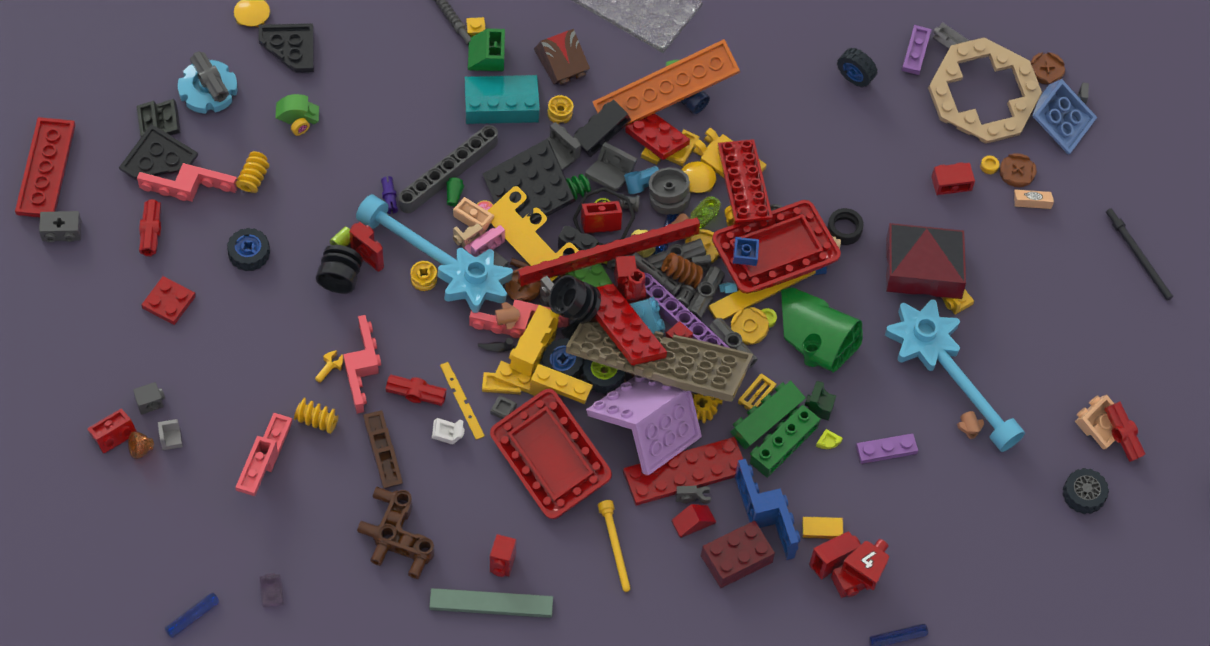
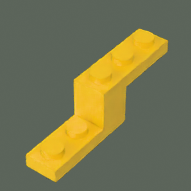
(543, 379)

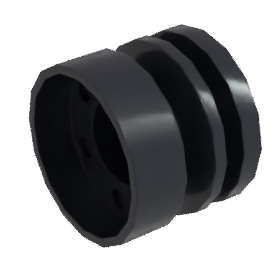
(339, 269)
(574, 299)

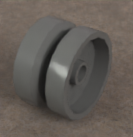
(669, 191)

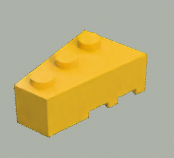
(533, 342)

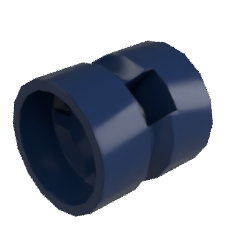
(696, 102)

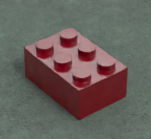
(737, 554)

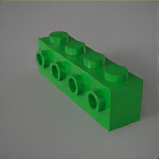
(767, 415)
(784, 440)

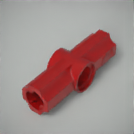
(150, 227)
(635, 286)
(416, 390)
(1124, 431)

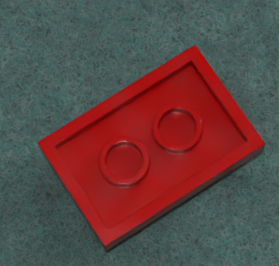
(657, 136)

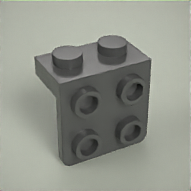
(564, 145)
(611, 167)

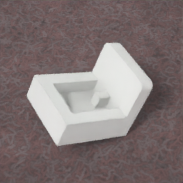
(447, 431)

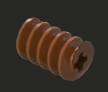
(682, 270)

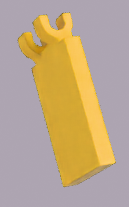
(710, 153)

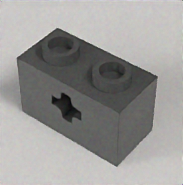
(60, 226)

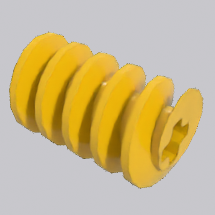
(252, 172)
(315, 416)

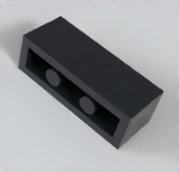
(602, 127)

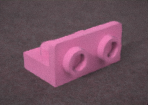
(488, 240)

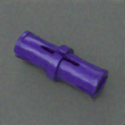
(389, 194)

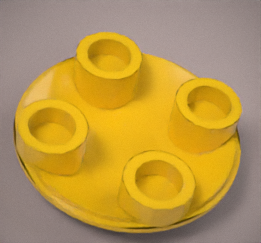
(251, 12)
(701, 176)

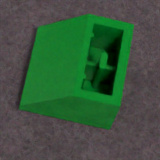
(487, 50)

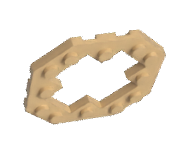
(968, 120)

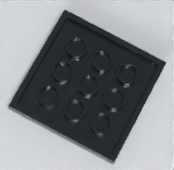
(538, 176)

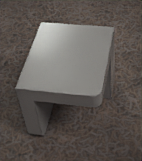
(170, 434)

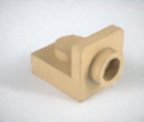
(468, 236)

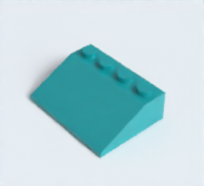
(501, 99)

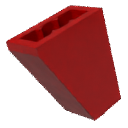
(832, 554)

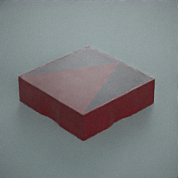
(925, 261)

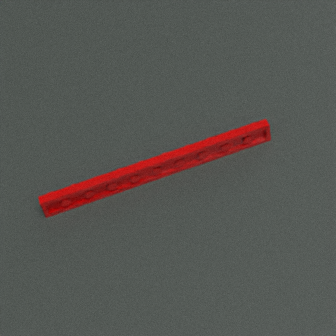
(609, 251)

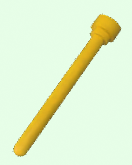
(606, 509)

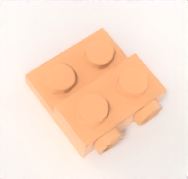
(1096, 422)

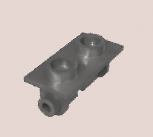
(948, 36)

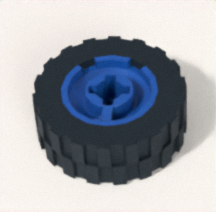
(857, 67)
(246, 258)
(553, 359)

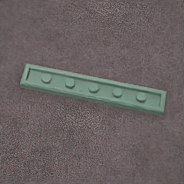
(491, 603)

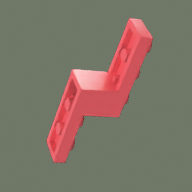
(187, 182)
(488, 322)
(362, 363)
(264, 454)

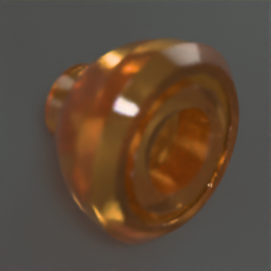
(139, 445)

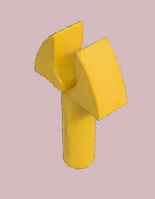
(330, 365)

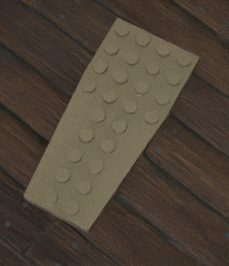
(688, 364)

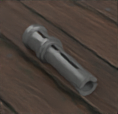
(646, 267)

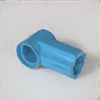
(638, 180)

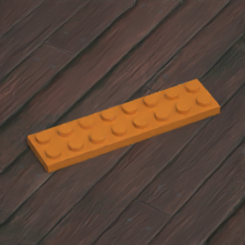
(674, 82)

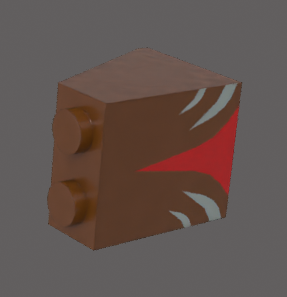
(562, 57)

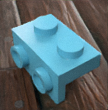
(648, 312)

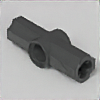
(209, 76)
(686, 250)
(709, 285)
(728, 336)

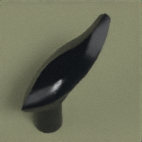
(498, 346)

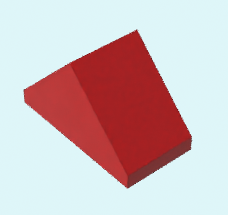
(693, 519)

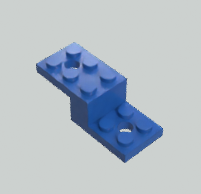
(767, 508)

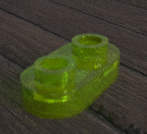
(704, 213)

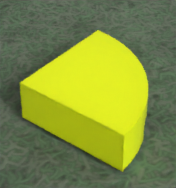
(828, 440)

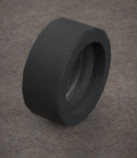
(846, 214)

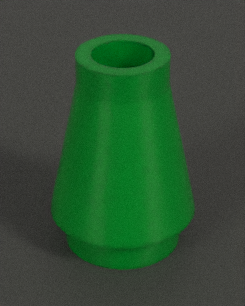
(454, 190)

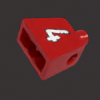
(867, 562)

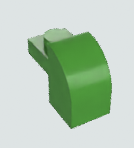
(295, 107)

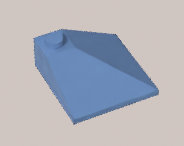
(1063, 115)

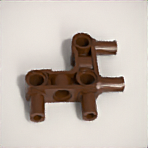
(401, 541)

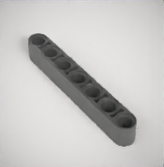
(440, 171)

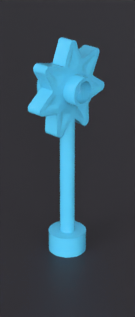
(467, 276)
(929, 339)

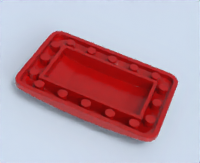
(788, 247)
(550, 453)

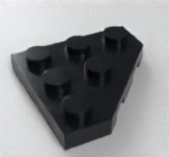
(290, 44)
(157, 154)

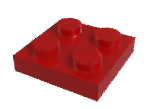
(168, 300)

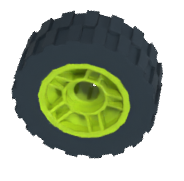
(602, 381)

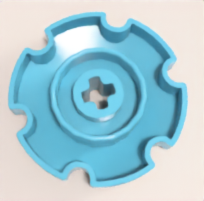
(198, 97)

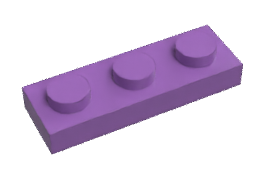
(916, 50)
(886, 448)

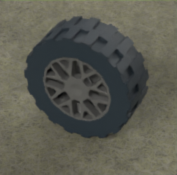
(1085, 491)

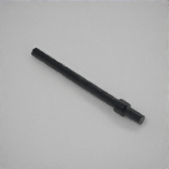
(1119, 226)

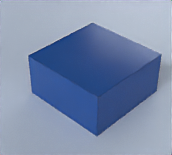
(745, 251)

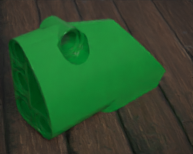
(819, 332)

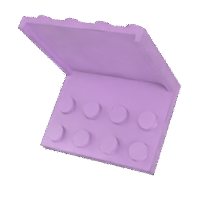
(659, 416)

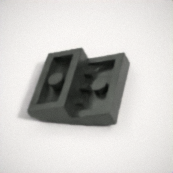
(161, 115)

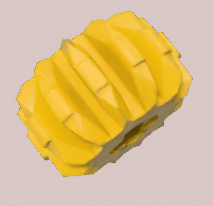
(708, 407)

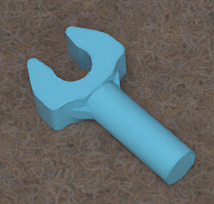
(728, 287)

